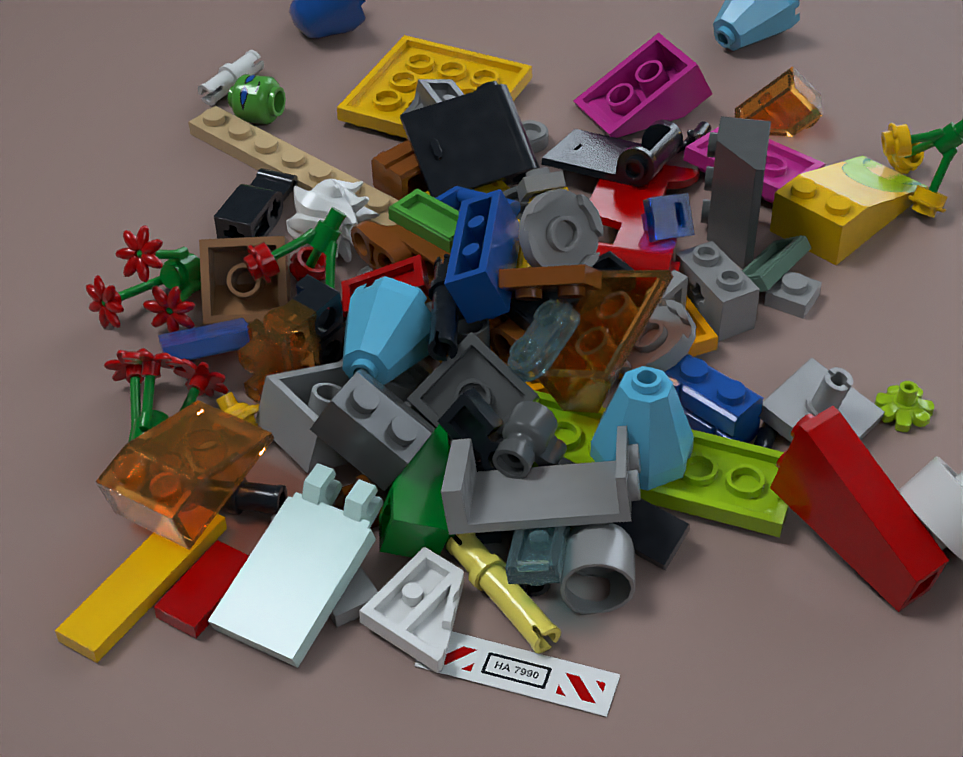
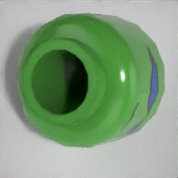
(257, 99)

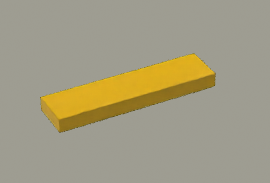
(131, 592)

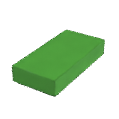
(426, 218)

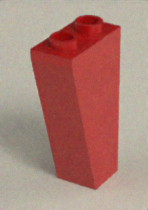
(856, 508)

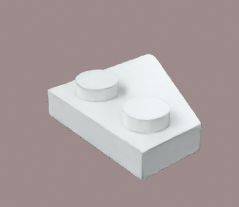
(418, 608)

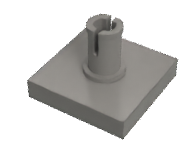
(813, 391)

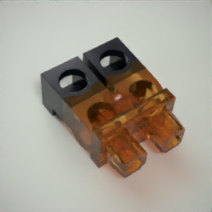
(294, 335)

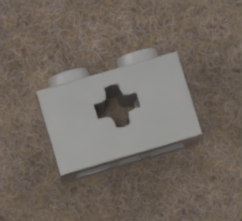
(719, 290)

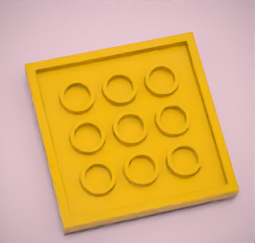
(394, 80)

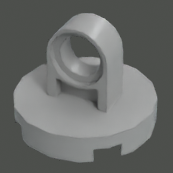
(560, 230)
(665, 339)

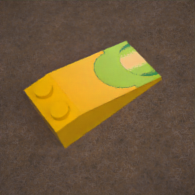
(841, 205)

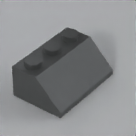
(735, 186)

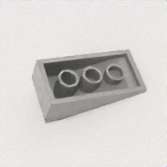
(298, 397)

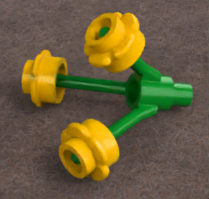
(907, 153)

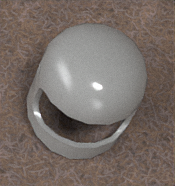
(600, 552)

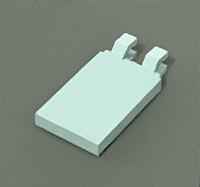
(299, 568)

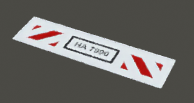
(529, 673)

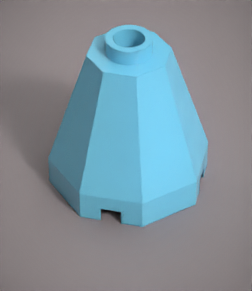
(751, 21)
(386, 329)
(654, 421)

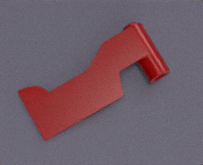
(622, 207)

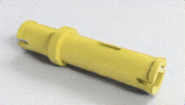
(489, 575)

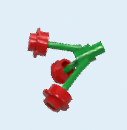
(315, 260)

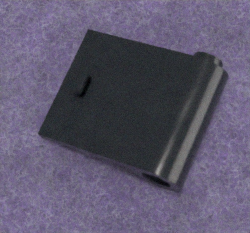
(475, 138)
(617, 158)

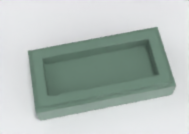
(776, 261)

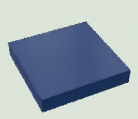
(206, 339)

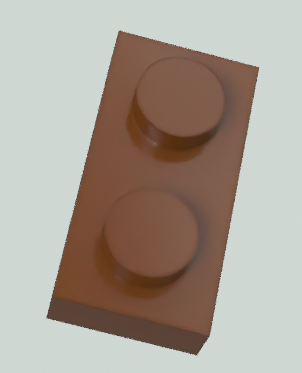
(567, 280)

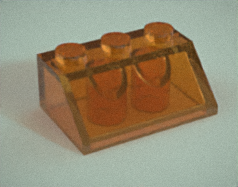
(605, 337)

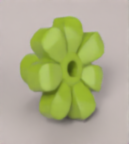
(905, 406)

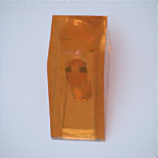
(786, 102)

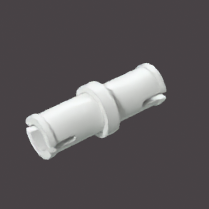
(227, 76)

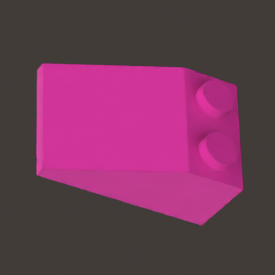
(645, 88)

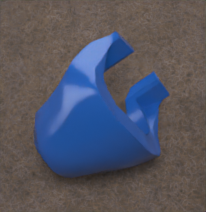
(326, 17)

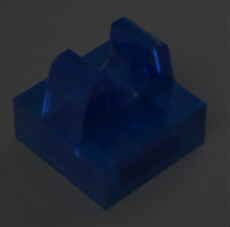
(668, 217)

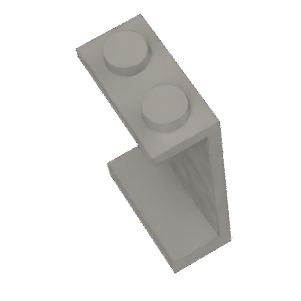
(542, 498)

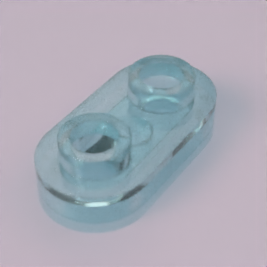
(543, 340)

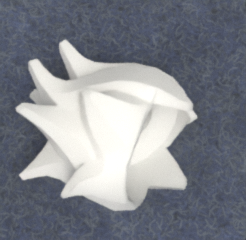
(316, 204)

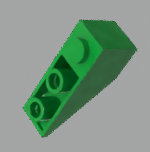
(414, 506)

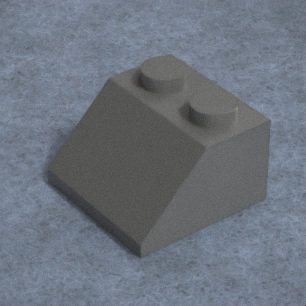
(372, 428)

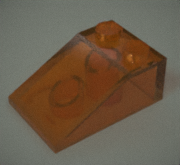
(183, 471)

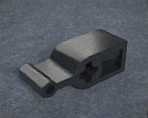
(255, 207)

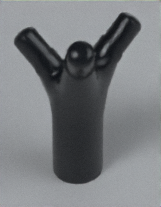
(700, 130)

